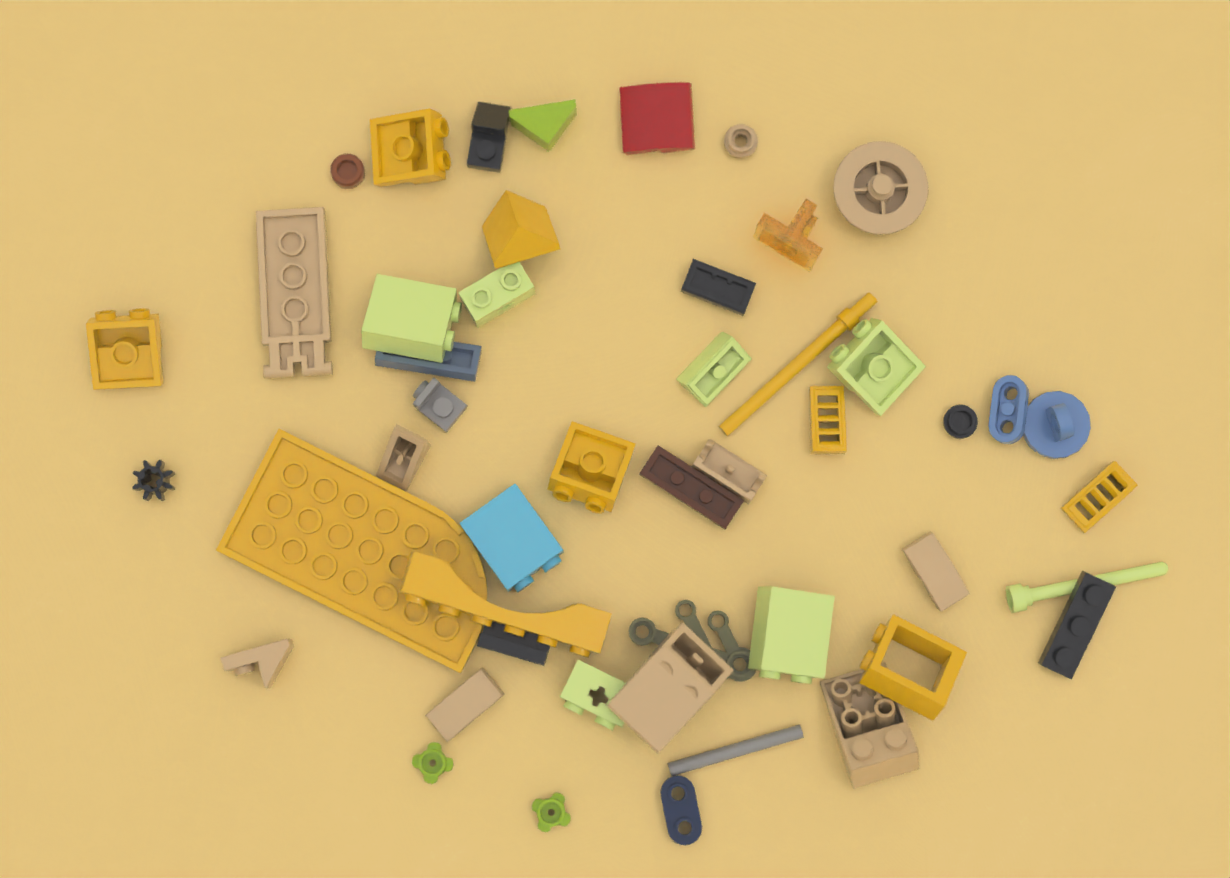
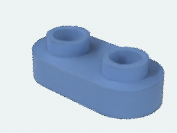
(1007, 410)

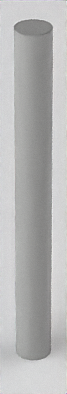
(735, 750)

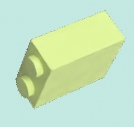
(410, 318)
(791, 633)

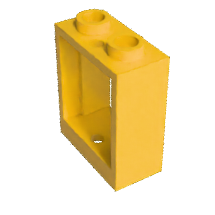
(901, 689)

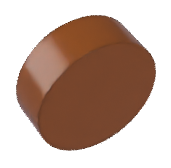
(347, 171)

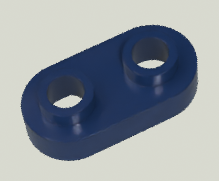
(681, 810)

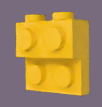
(409, 148)
(125, 349)
(590, 468)

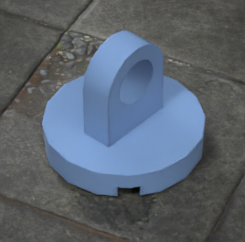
(1056, 425)

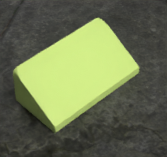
(714, 368)

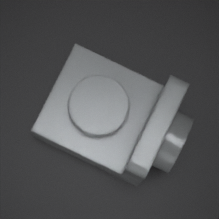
(438, 404)

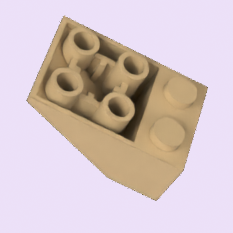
(670, 687)
(869, 730)

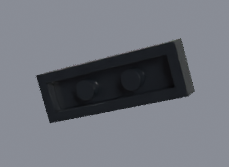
(1076, 624)

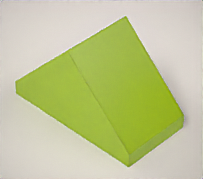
(544, 122)

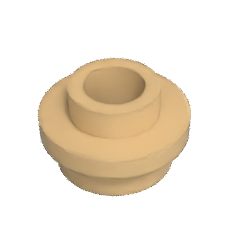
(740, 131)

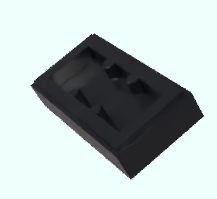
(718, 287)

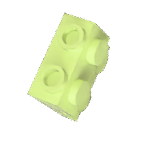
(875, 365)

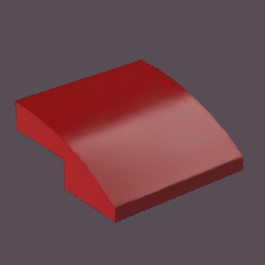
(657, 117)

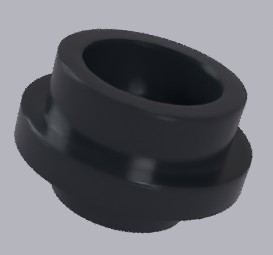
(960, 421)

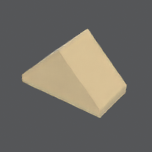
(402, 457)

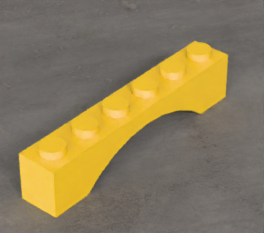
(436, 582)

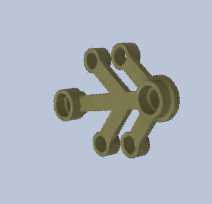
(731, 647)

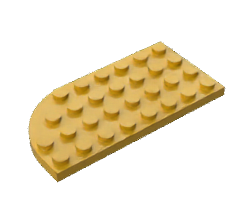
(349, 545)

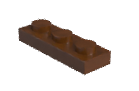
(691, 487)

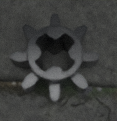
(144, 477)

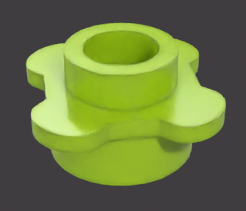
(432, 772)
(560, 816)

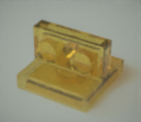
(791, 240)

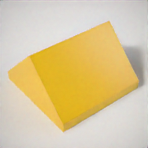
(518, 230)

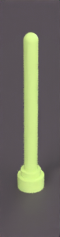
(1021, 597)

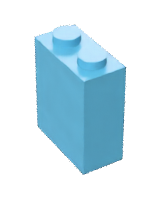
(512, 539)

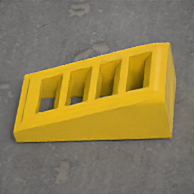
(827, 447)
(1120, 476)

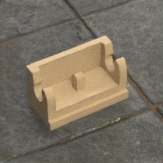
(729, 471)

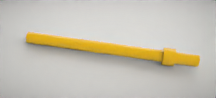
(846, 321)

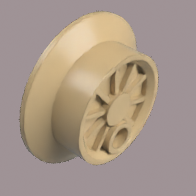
(880, 187)

